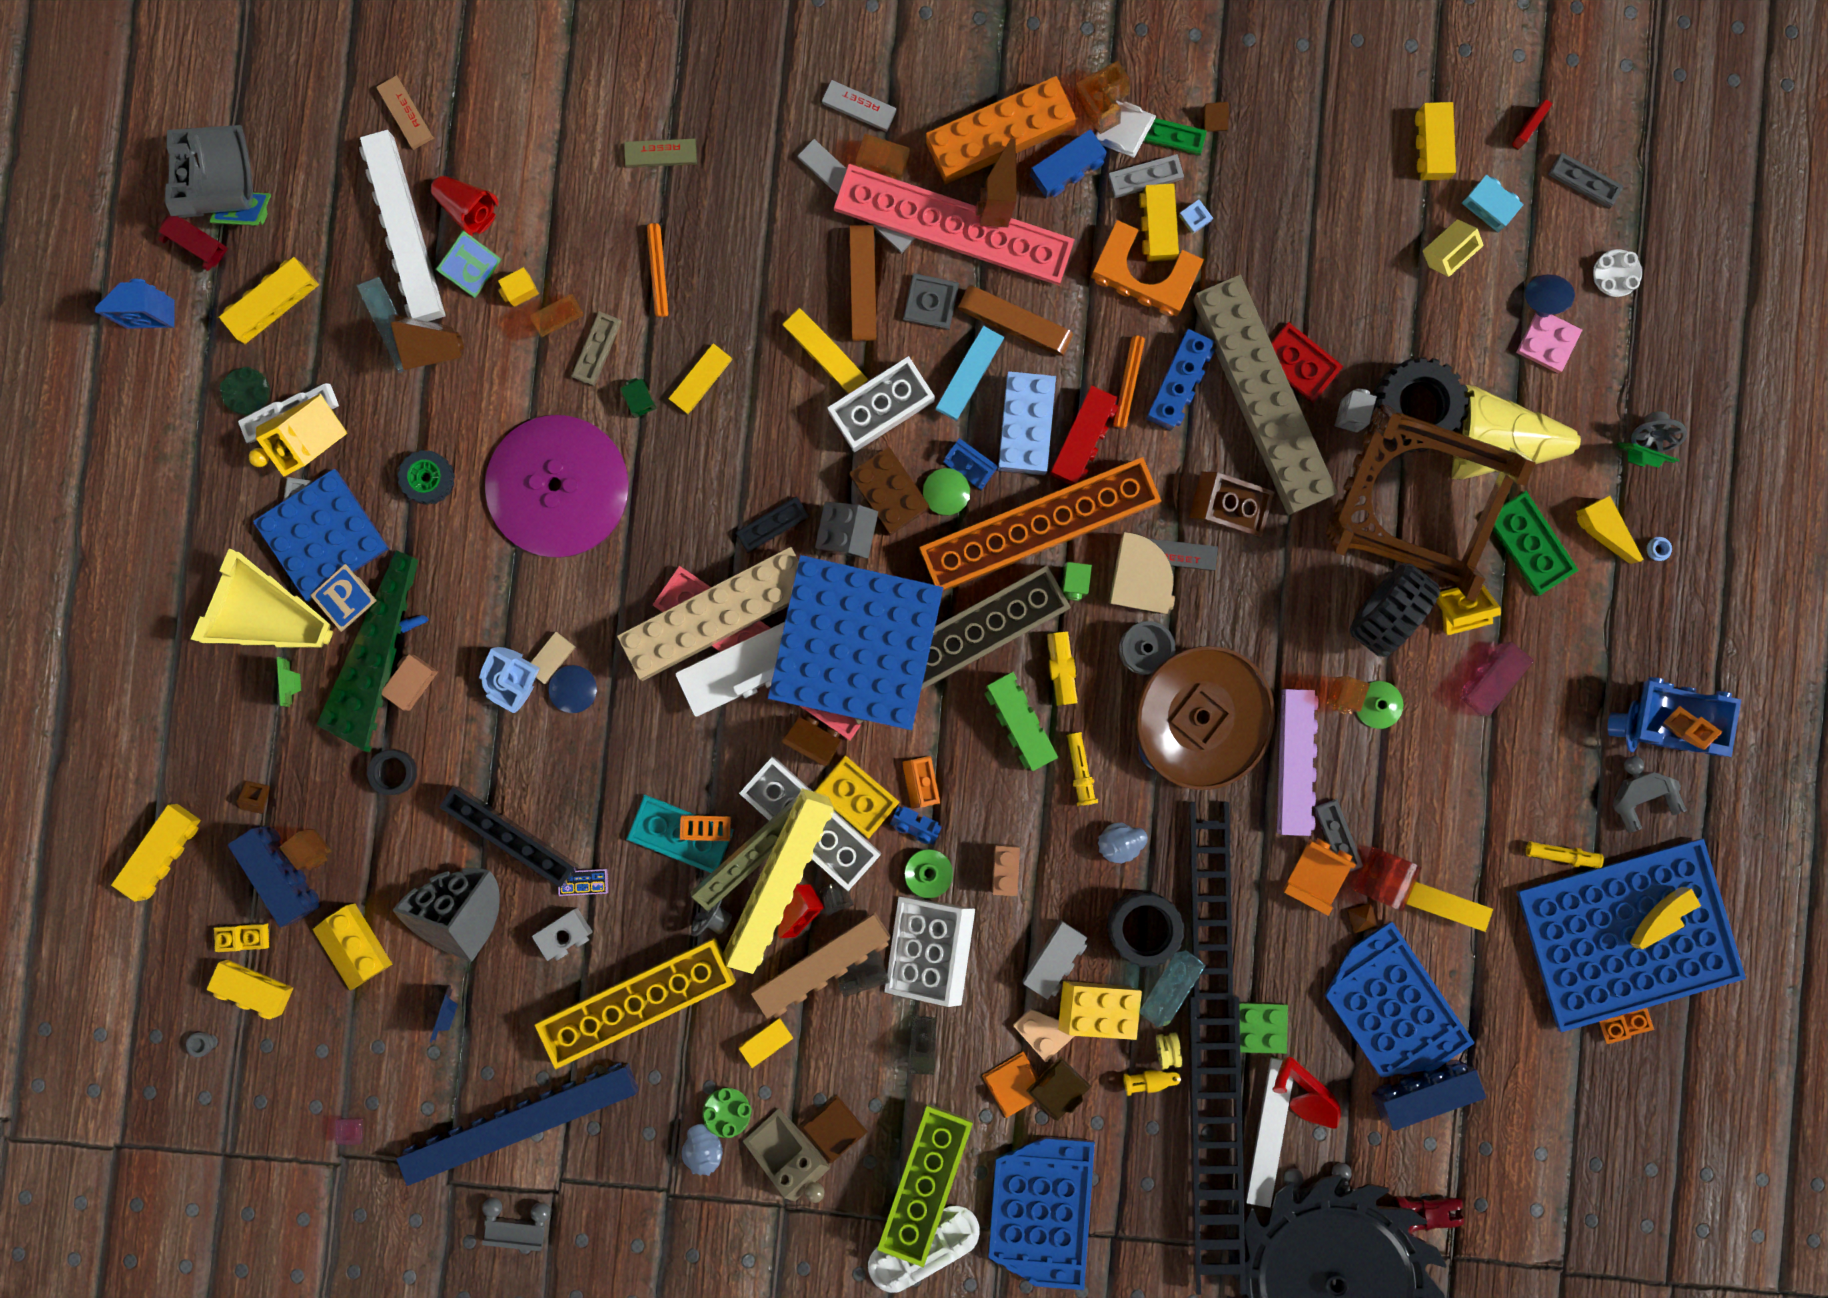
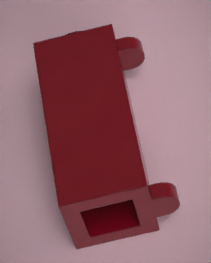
(192, 240)

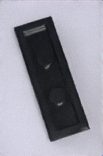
(772, 524)

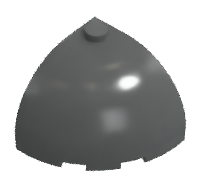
(453, 911)

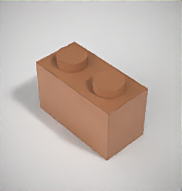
(408, 682)
(1005, 870)

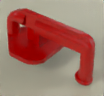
(1318, 1105)

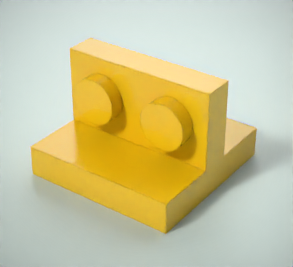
(1465, 614)

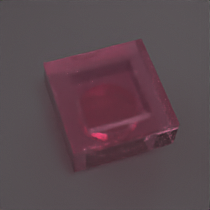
(349, 1131)

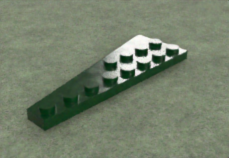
(359, 687)

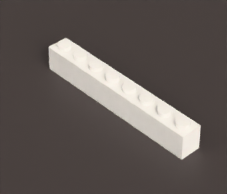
(402, 226)

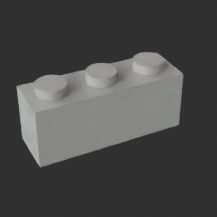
(1055, 960)

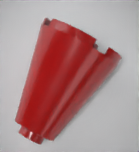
(465, 203)

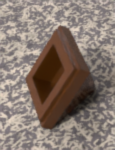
(1362, 918)

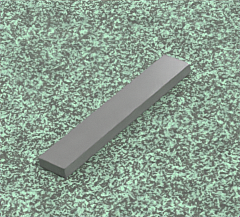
(833, 174)

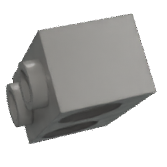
(1355, 410)

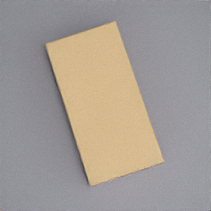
(552, 656)

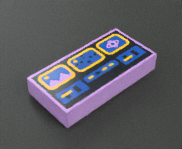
(586, 882)

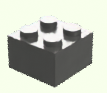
(846, 529)

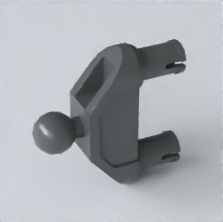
(1644, 788)

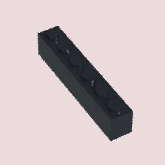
(509, 836)

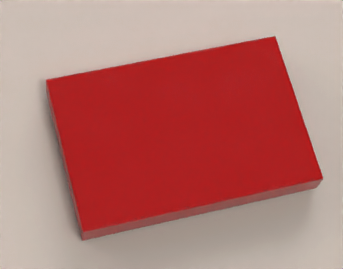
(1304, 362)

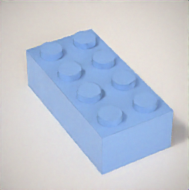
(1026, 423)

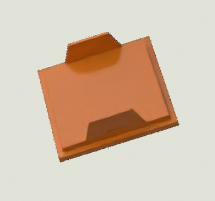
(1009, 1084)

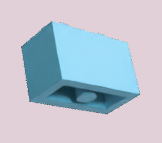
(1492, 203)

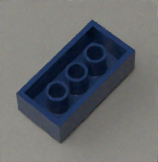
(274, 876)
(1428, 1094)

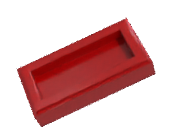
(1532, 124)

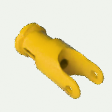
(1151, 1081)

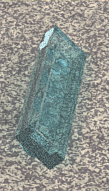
(380, 307)

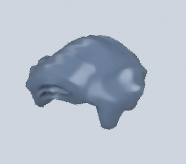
(1121, 842)
(702, 1150)

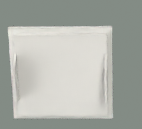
(1130, 132)

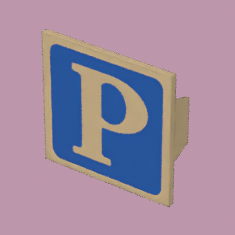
(343, 597)

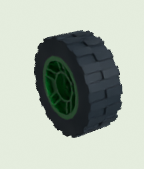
(416, 467)

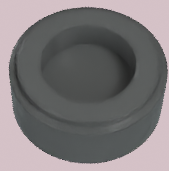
(199, 1044)

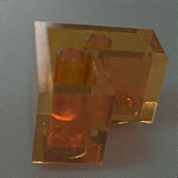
(1099, 96)

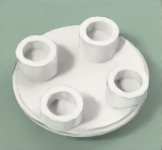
(1617, 272)

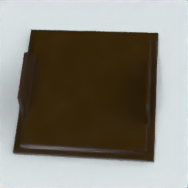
(1059, 1089)

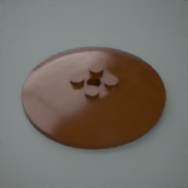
(1236, 723)

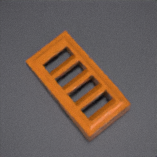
(684, 826)

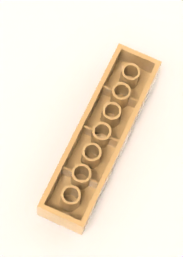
(711, 615)

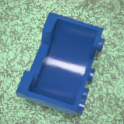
(1661, 700)

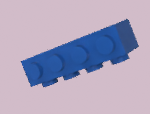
(1180, 379)

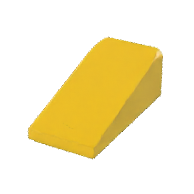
(765, 1042)

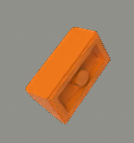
(921, 782)

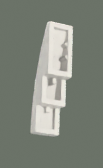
(249, 423)

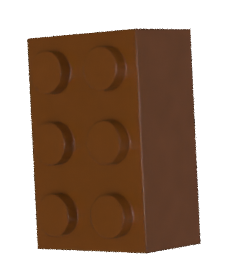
(889, 491)

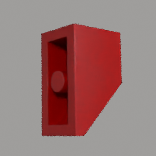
(800, 911)

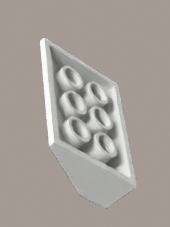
(930, 951)

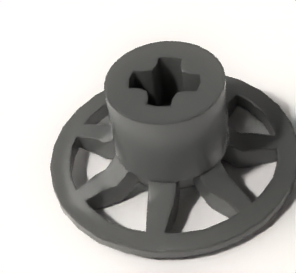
(1658, 428)
(715, 919)

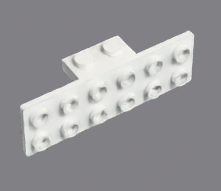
(732, 672)

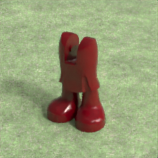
(1434, 1211)

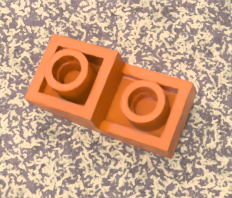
(1625, 1025)

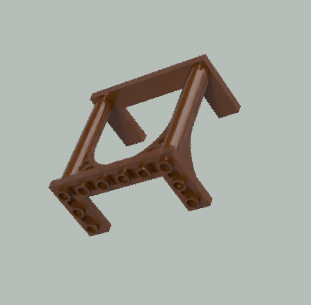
(1389, 423)

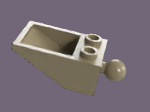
(783, 1154)

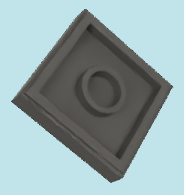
(931, 301)

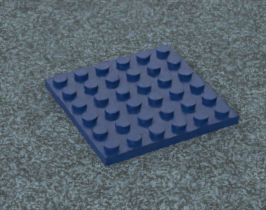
(855, 642)

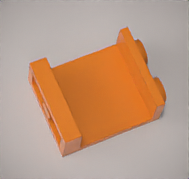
(1319, 875)

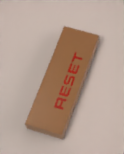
(405, 112)

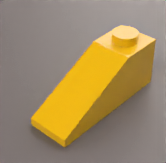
(1607, 526)

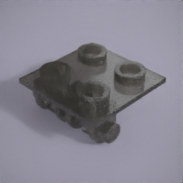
(864, 976)

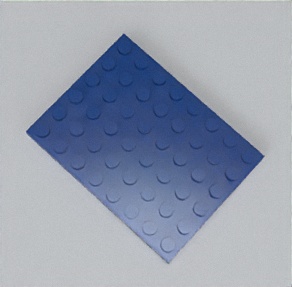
(1586, 926)

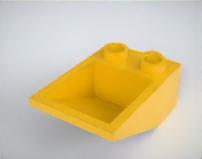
(303, 430)

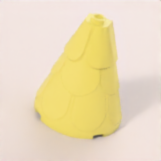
(1513, 426)
(258, 611)

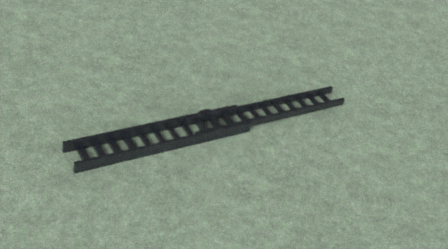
(1233, 1069)

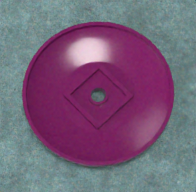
(590, 493)

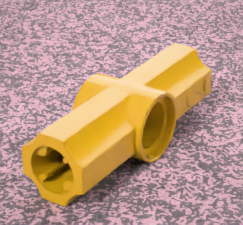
(1062, 668)

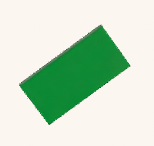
(1532, 544)

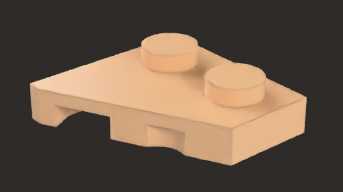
(1042, 1033)

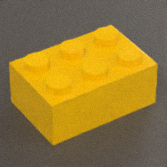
(1099, 1010)

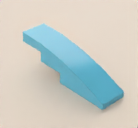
(969, 373)

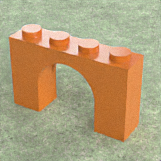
(1166, 296)

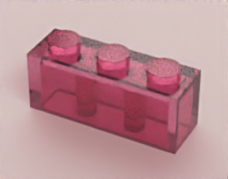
(1496, 678)

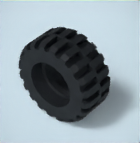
(1433, 377)
(1394, 610)

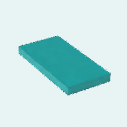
(659, 829)

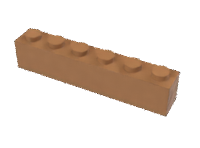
(821, 965)

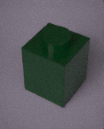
(638, 397)

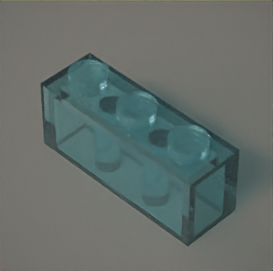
(1172, 988)

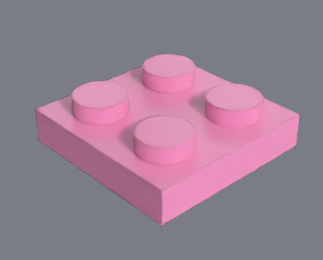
(1549, 342)

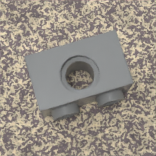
(549, 941)

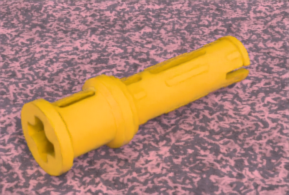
(1083, 781)

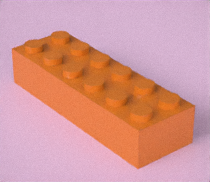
(983, 135)

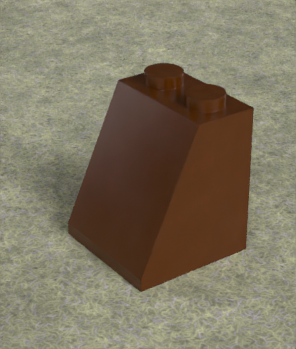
(424, 342)

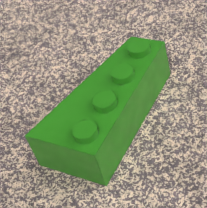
(1021, 722)

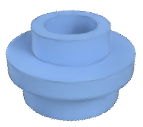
(1666, 548)

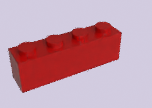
(1083, 436)

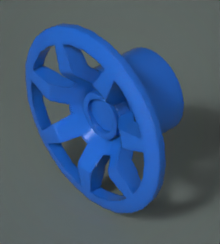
(1624, 725)

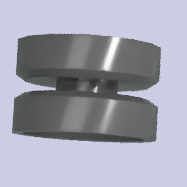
(1132, 643)

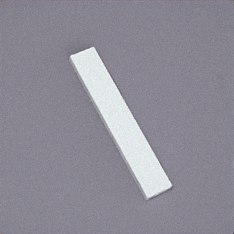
(1268, 1139)

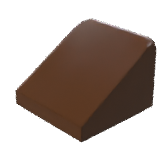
(1216, 116)
(253, 797)

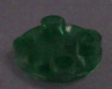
(245, 391)

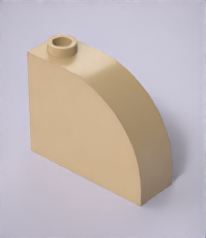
(1142, 576)

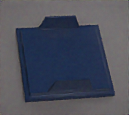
(445, 1015)

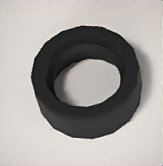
(373, 772)

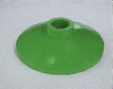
(1381, 718)
(925, 886)

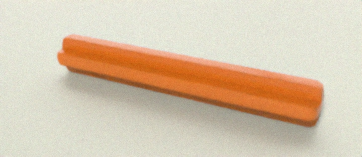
(657, 270)
(1129, 381)

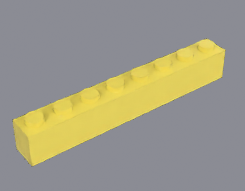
(778, 881)

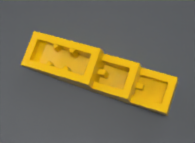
(824, 351)
(1450, 906)

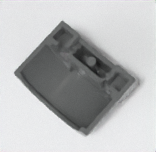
(224, 172)

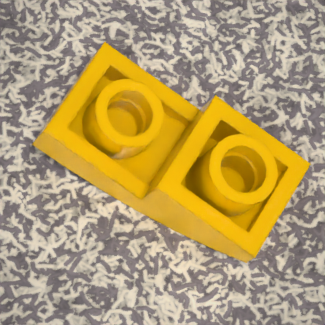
(241, 937)

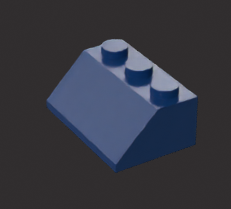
(137, 306)

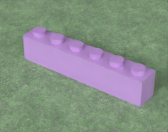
(1296, 762)

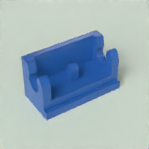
(970, 463)

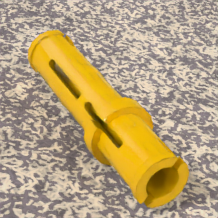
(1573, 856)

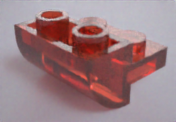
(1387, 878)

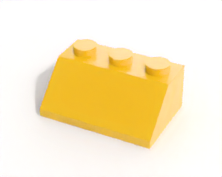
(352, 946)

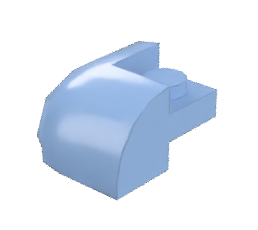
(508, 678)

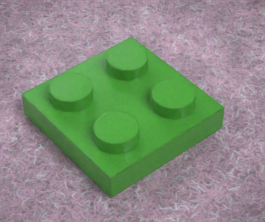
(1263, 1027)

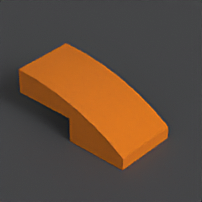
(1689, 728)

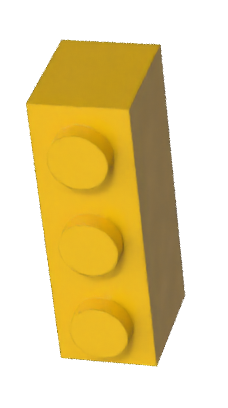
(1436, 141)
(1159, 222)
(249, 989)

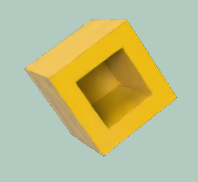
(517, 287)

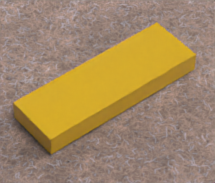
(700, 379)

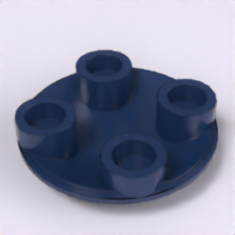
(1549, 295)
(572, 689)

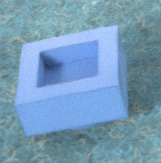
(1195, 216)

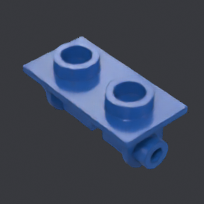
(925, 831)

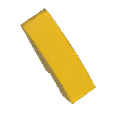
(1665, 917)

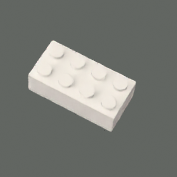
(881, 404)

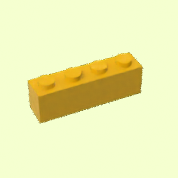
(268, 300)
(156, 853)

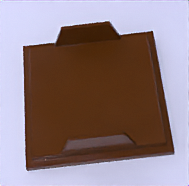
(833, 1129)

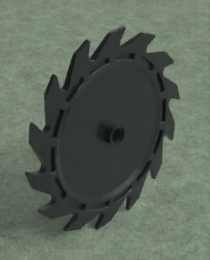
(1340, 1239)

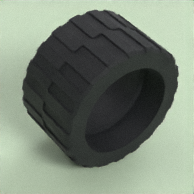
(1169, 945)

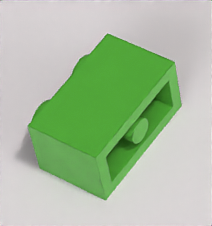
(1075, 580)

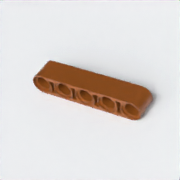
(863, 282)
(1015, 320)

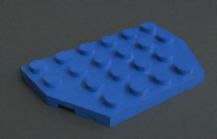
(1394, 1007)
(1043, 1211)

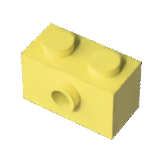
(1453, 247)

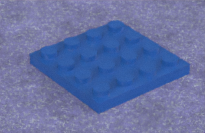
(320, 533)

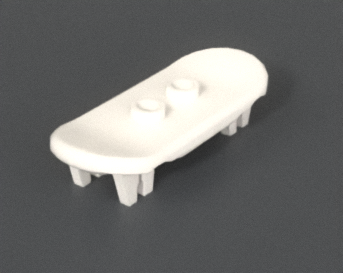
(953, 1239)

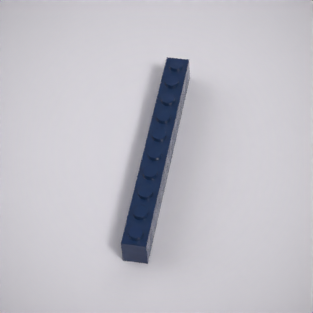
(517, 1124)

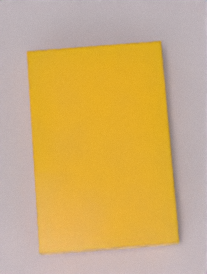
(857, 796)

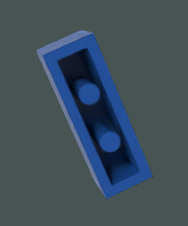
(1068, 164)

